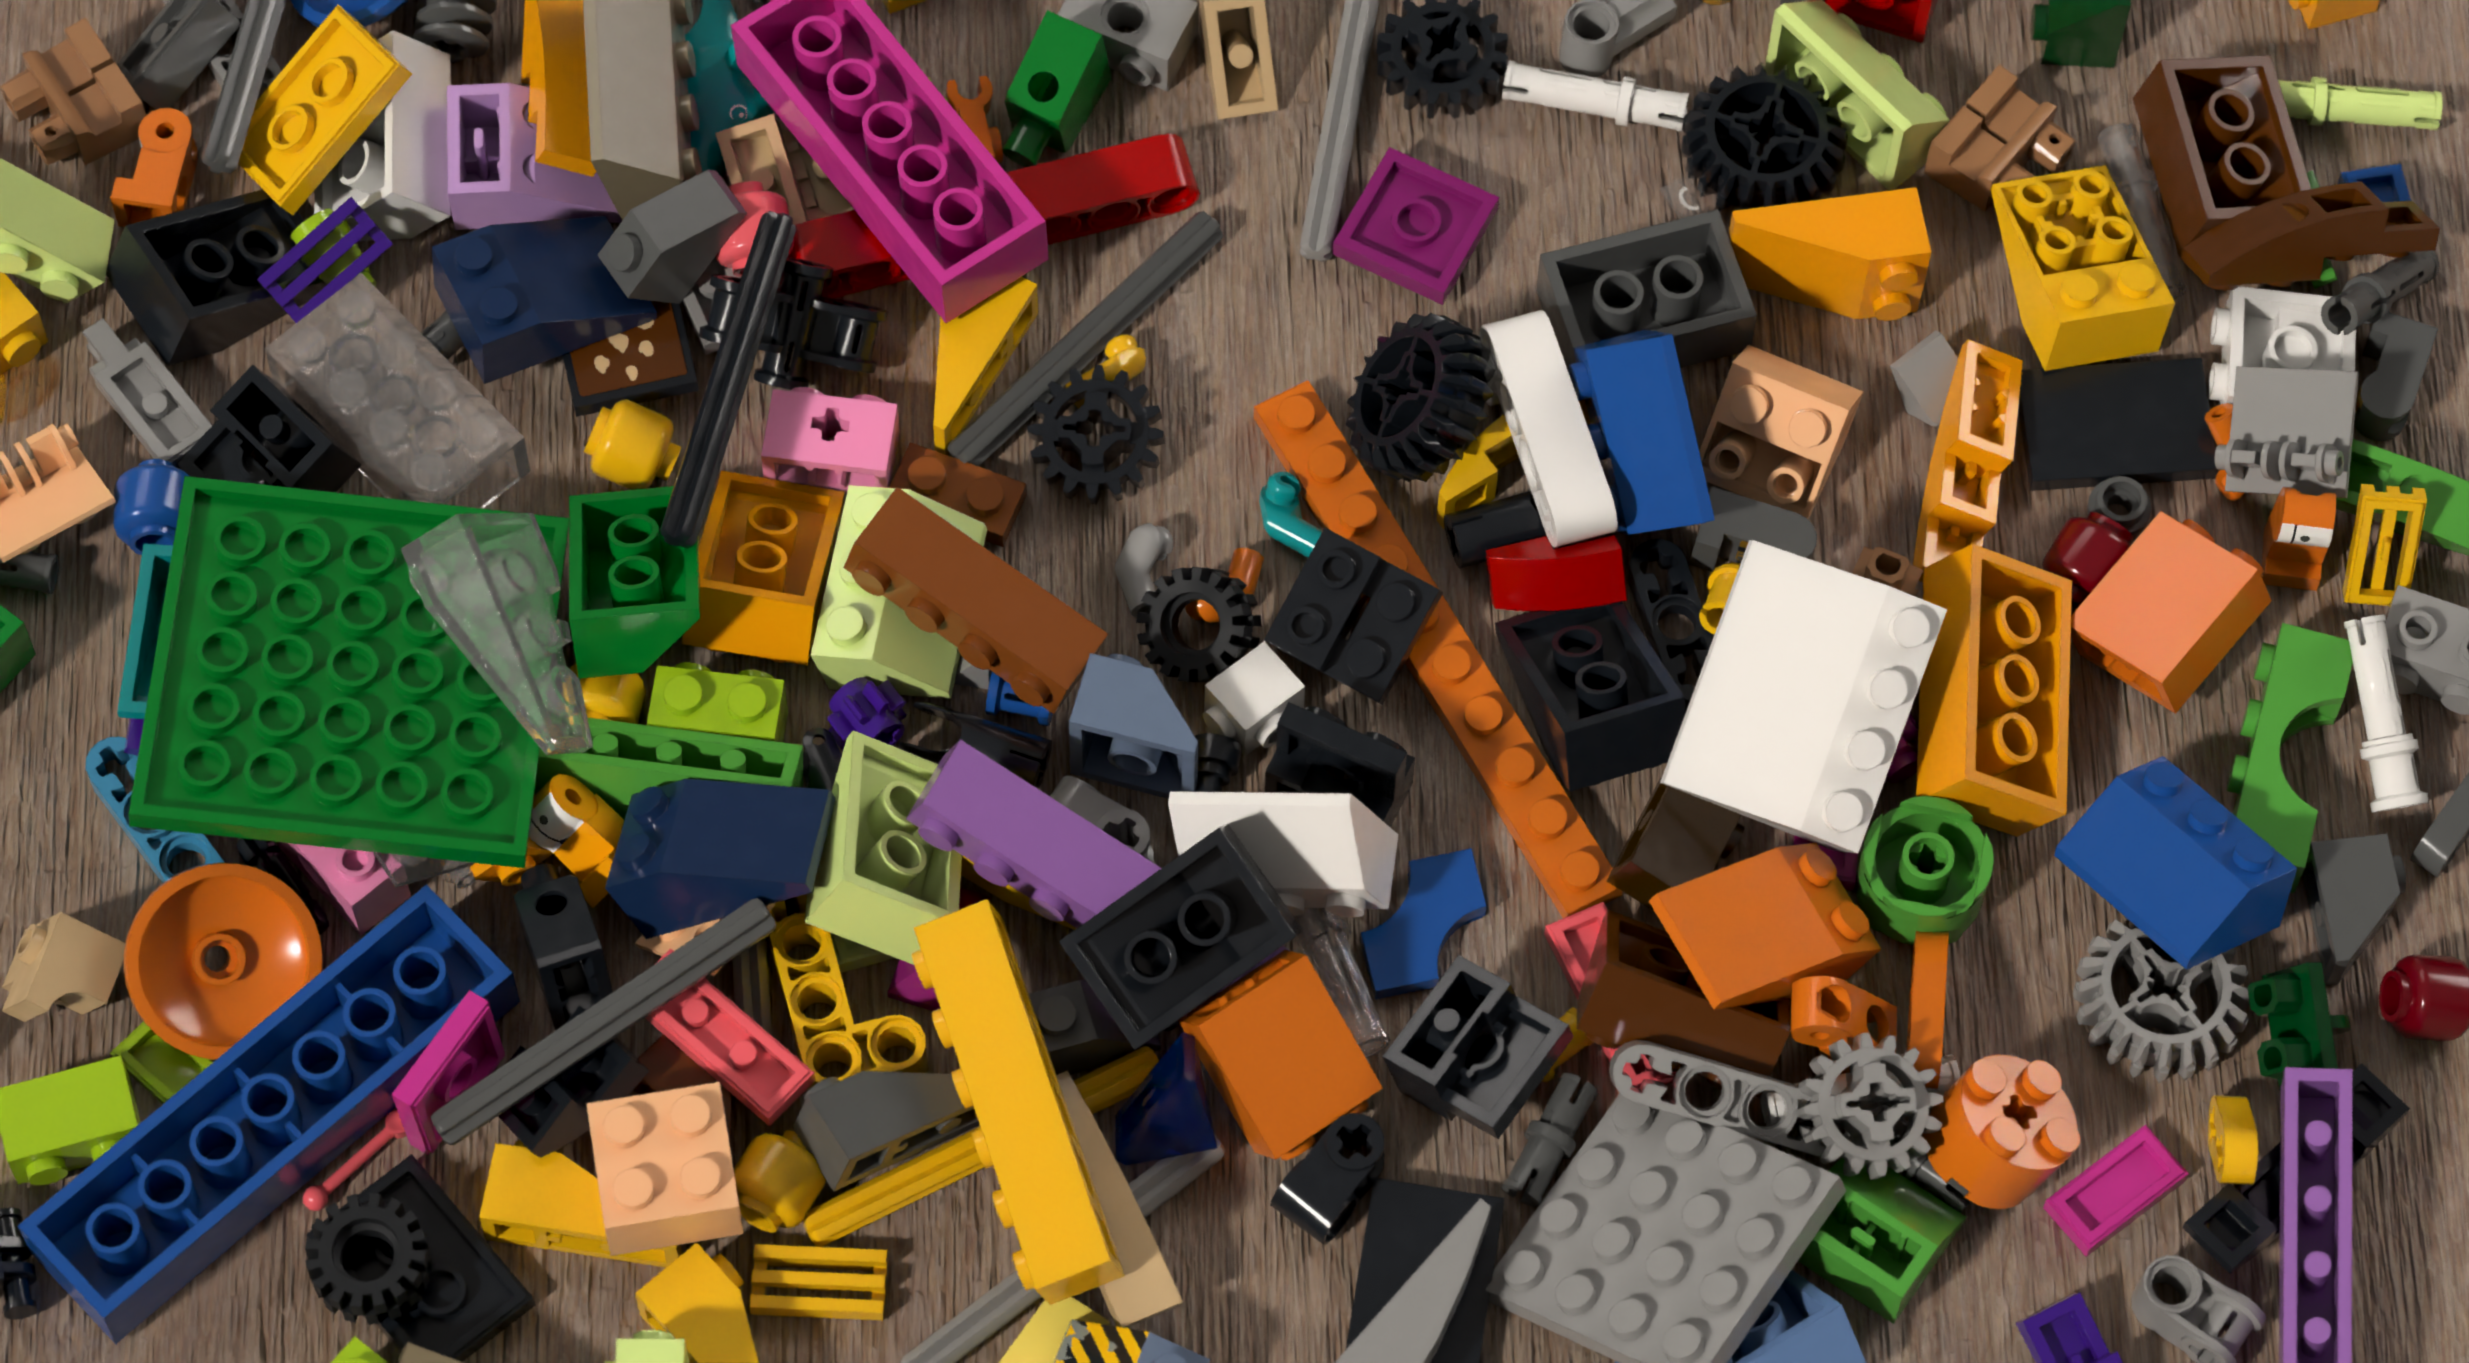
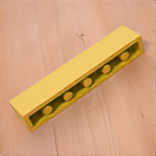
(1017, 1104)

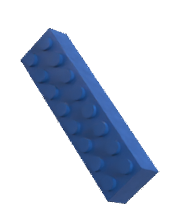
(261, 1117)

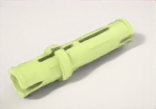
(2361, 104)

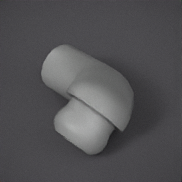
(1136, 560)

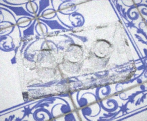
(397, 402)

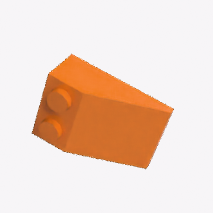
(1766, 925)

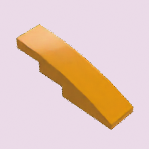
(558, 83)
(1969, 453)

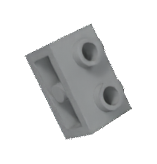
(2430, 647)

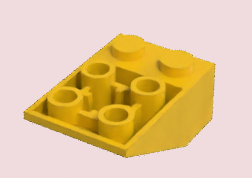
(2080, 269)

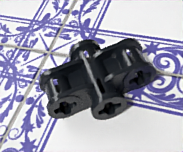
(802, 325)

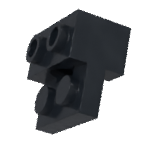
(269, 419)
(1328, 601)
(1316, 741)
(1475, 1049)

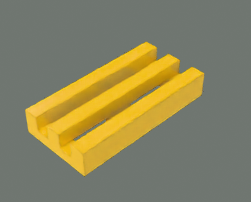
(2390, 503)
(818, 1257)

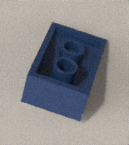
(532, 292)
(713, 846)

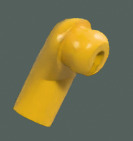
(1122, 355)

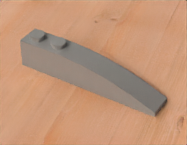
(1421, 1311)

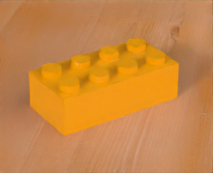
(1997, 690)

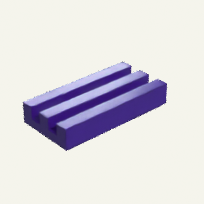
(365, 226)

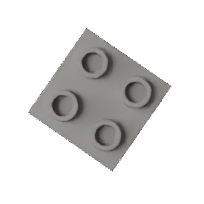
(2290, 431)

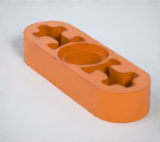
(1928, 1001)

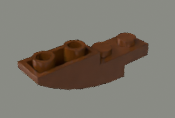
(2294, 233)

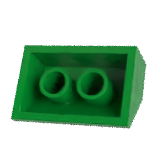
(626, 583)

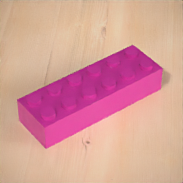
(892, 148)

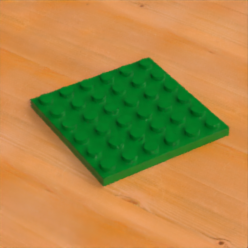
(318, 691)

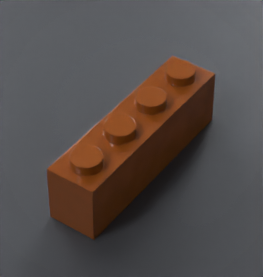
(974, 601)

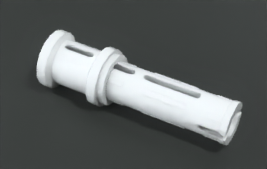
(2388, 745)

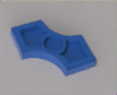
(1439, 901)

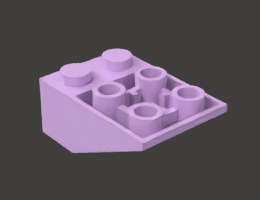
(495, 166)

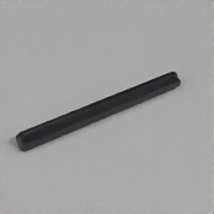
(728, 380)

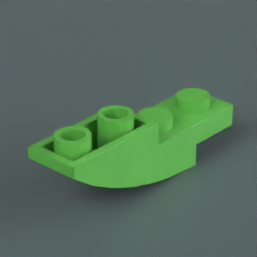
(2447, 495)

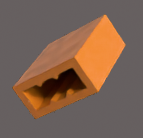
(2169, 610)
(1281, 1055)

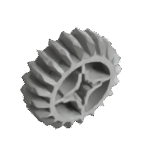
(2185, 1037)

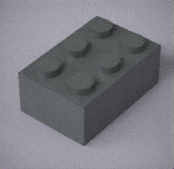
(1654, 279)

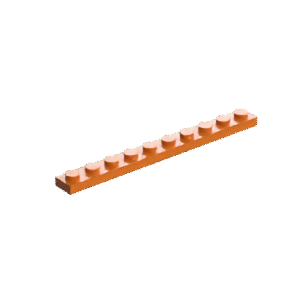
(1445, 660)

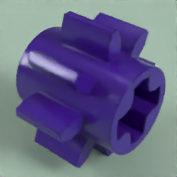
(867, 710)

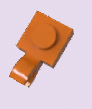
(974, 114)

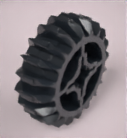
(1735, 118)
(1420, 397)

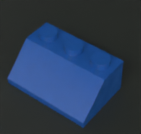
(1643, 430)
(2178, 864)

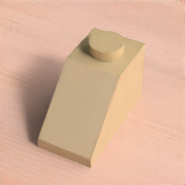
(1237, 56)

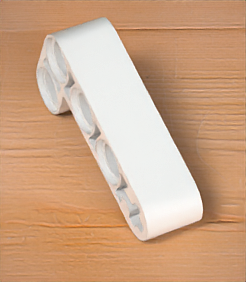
(1548, 429)

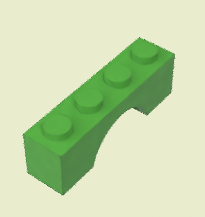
(2302, 689)

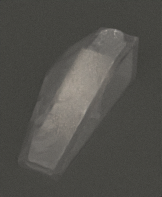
(492, 594)

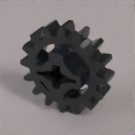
(1452, 74)
(1071, 434)

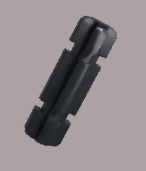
(268, 858)

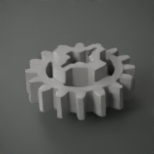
(1869, 1132)

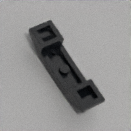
(2247, 1217)

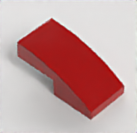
(1548, 579)

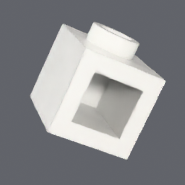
(1251, 698)

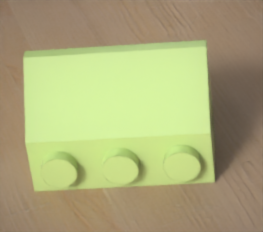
(1880, 109)
(870, 633)

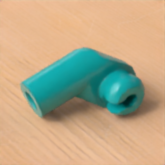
(1283, 514)

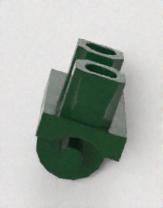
(2297, 1020)

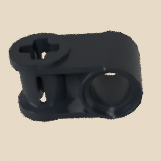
(1327, 1186)

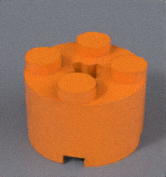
(2003, 1130)

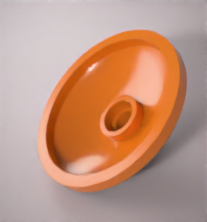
(267, 945)

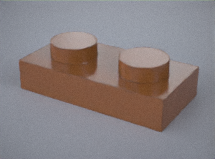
(964, 488)

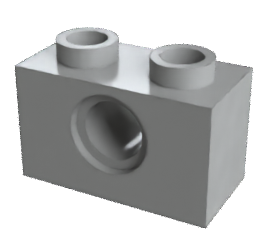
(1157, 45)

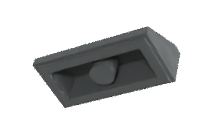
(176, 49)

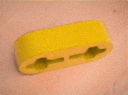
(2232, 1139)

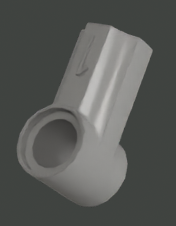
(1614, 28)

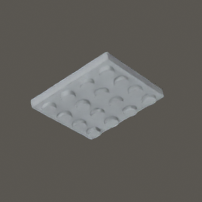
(1663, 1238)

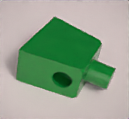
(1055, 88)

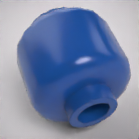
(148, 504)

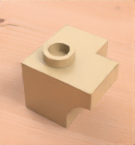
(62, 965)

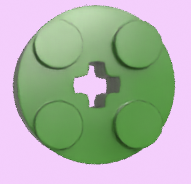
(1932, 837)

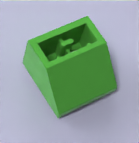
(1881, 1240)

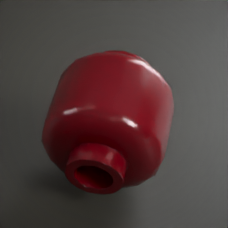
(2086, 552)
(2426, 997)

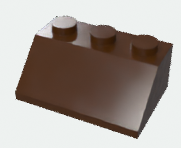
(2217, 140)
(1647, 993)

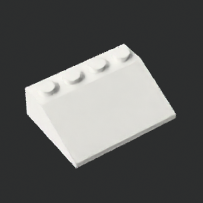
(1803, 697)

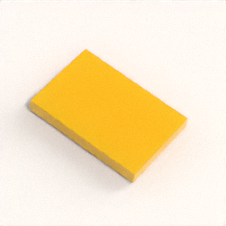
(318, 108)

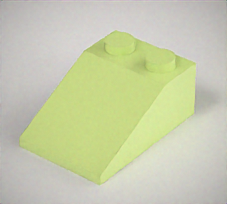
(874, 865)

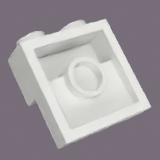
(2274, 332)

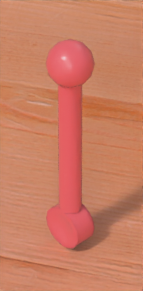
(317, 1196)

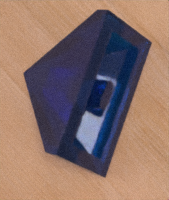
(1167, 1110)

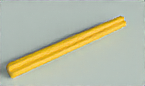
(955, 1159)

